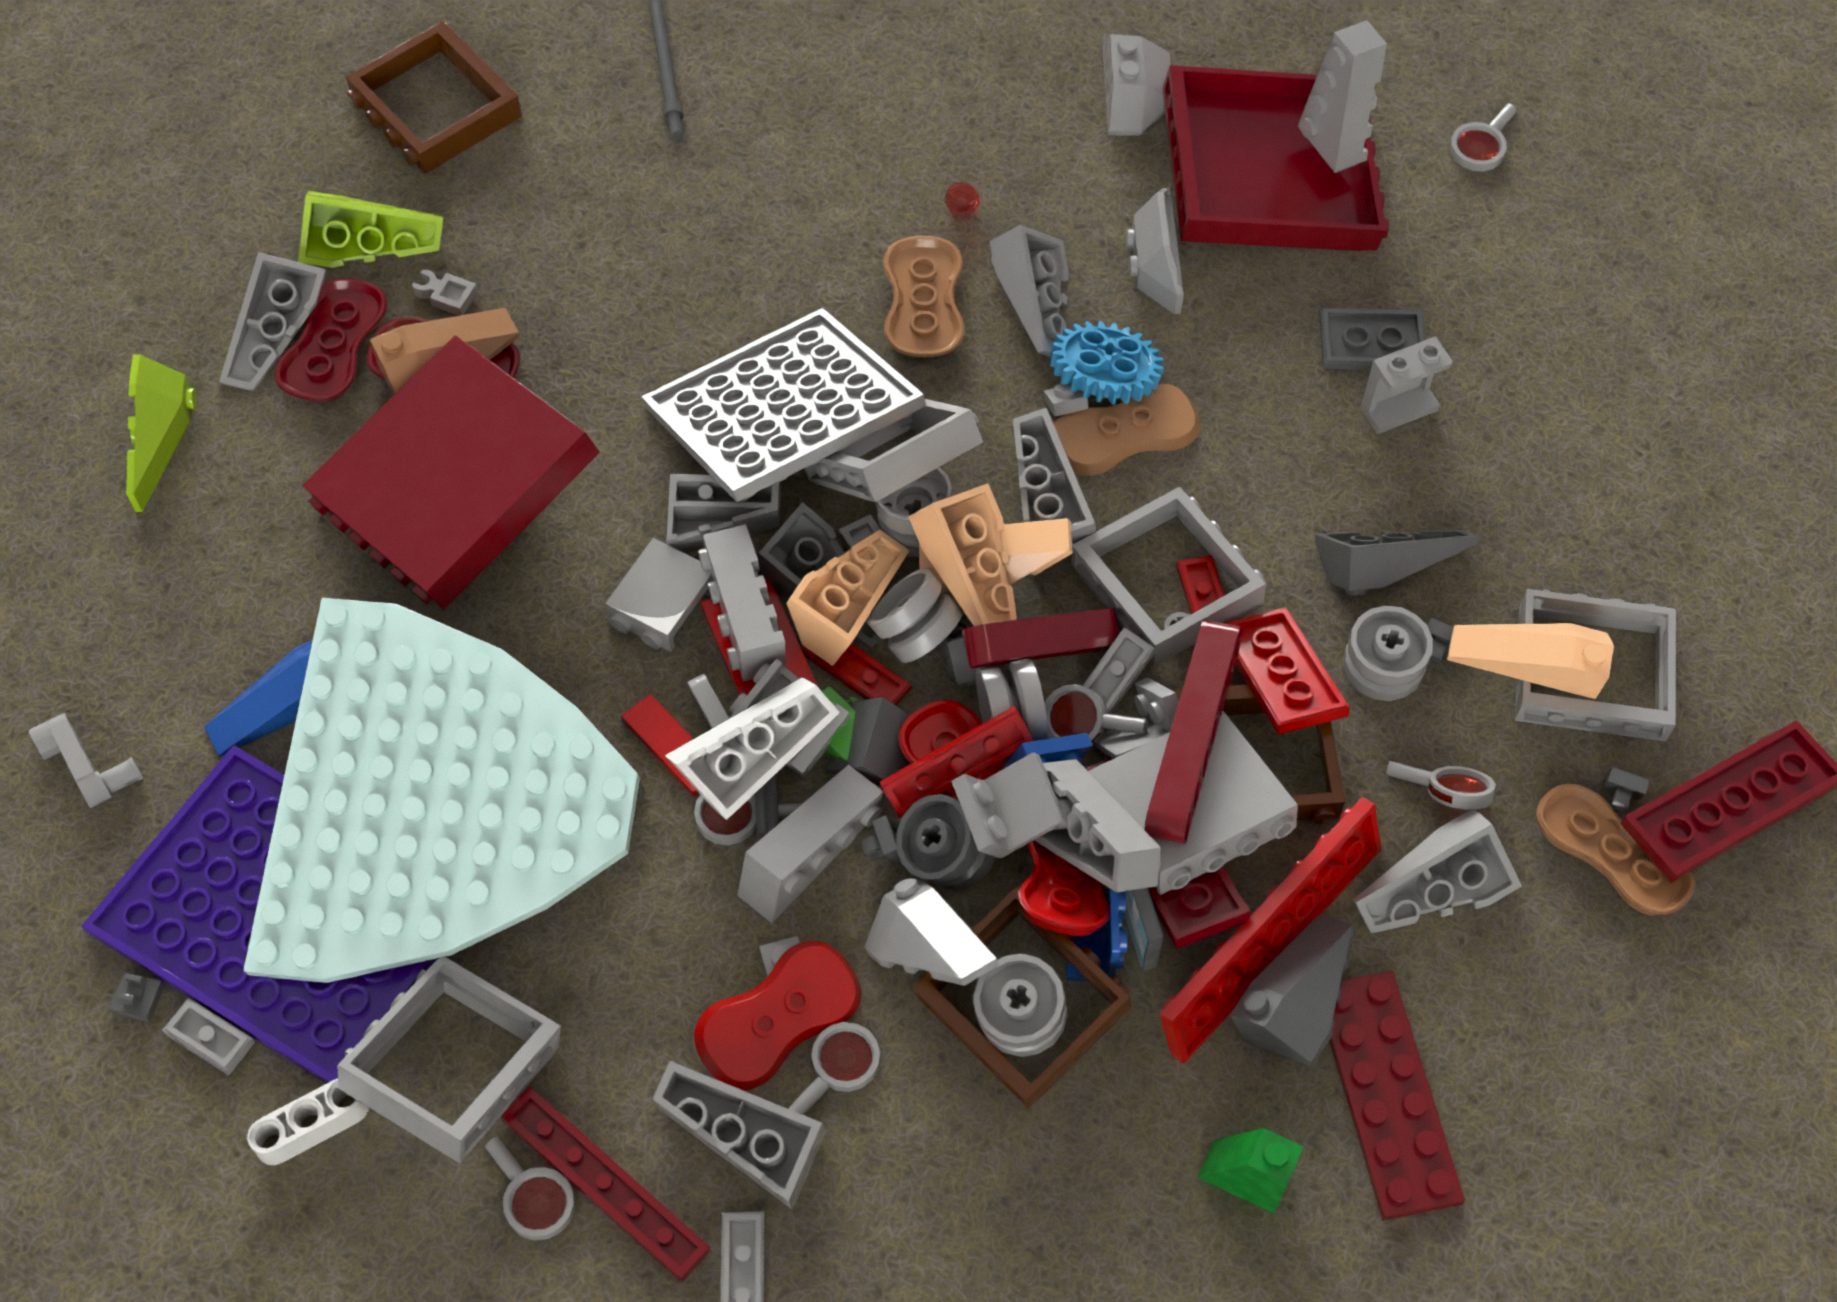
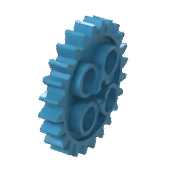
(1106, 362)

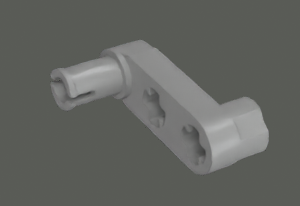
(59, 736)

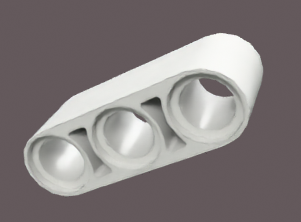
(288, 1119)

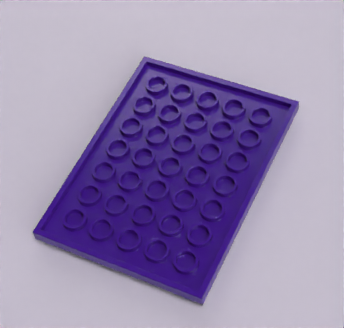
(191, 916)

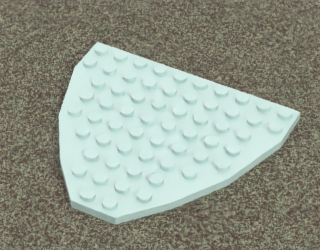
(427, 800)

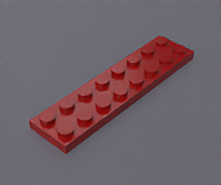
(1283, 915)

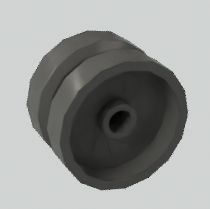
(939, 844)

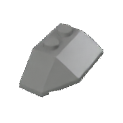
(1133, 83)
(1156, 252)

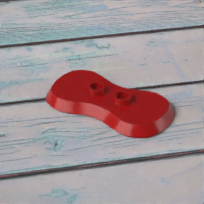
(936, 726)
(1062, 895)
(752, 1033)

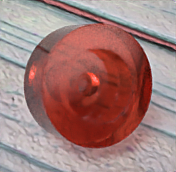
(963, 206)

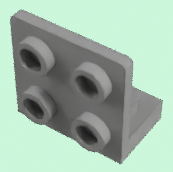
(1153, 703)
(1009, 806)

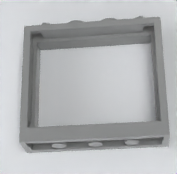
(944, 436)
(1129, 613)
(1595, 715)
(446, 976)

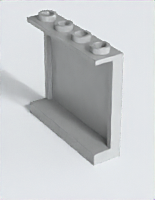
(1235, 811)

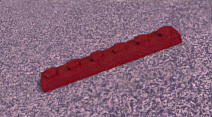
(606, 1184)

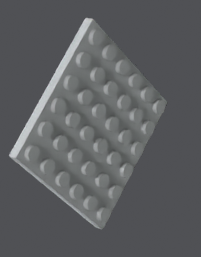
(782, 403)

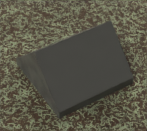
(874, 741)

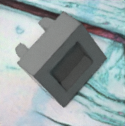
(1441, 637)
(1624, 787)
(884, 843)
(136, 997)

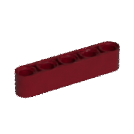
(1040, 637)

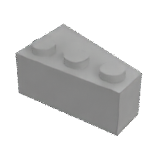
(703, 506)

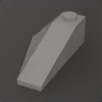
(1031, 274)
(272, 312)
(1448, 869)
(924, 933)

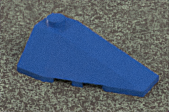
(264, 705)

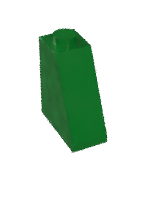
(1252, 1166)

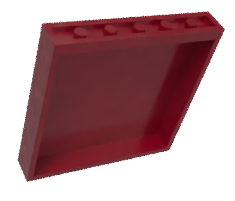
(1251, 172)
(449, 472)

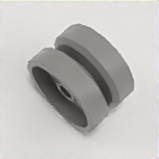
(914, 615)
(1387, 653)
(1018, 689)
(1025, 1029)

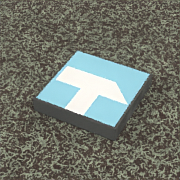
(1143, 927)

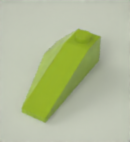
(161, 417)

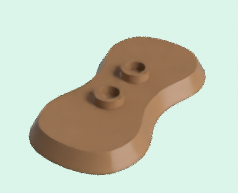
(923, 309)
(1107, 435)
(1590, 829)

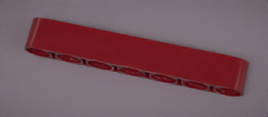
(1193, 732)

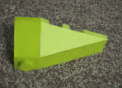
(354, 229)

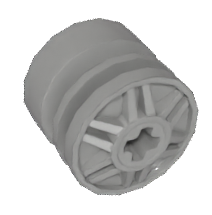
(896, 507)

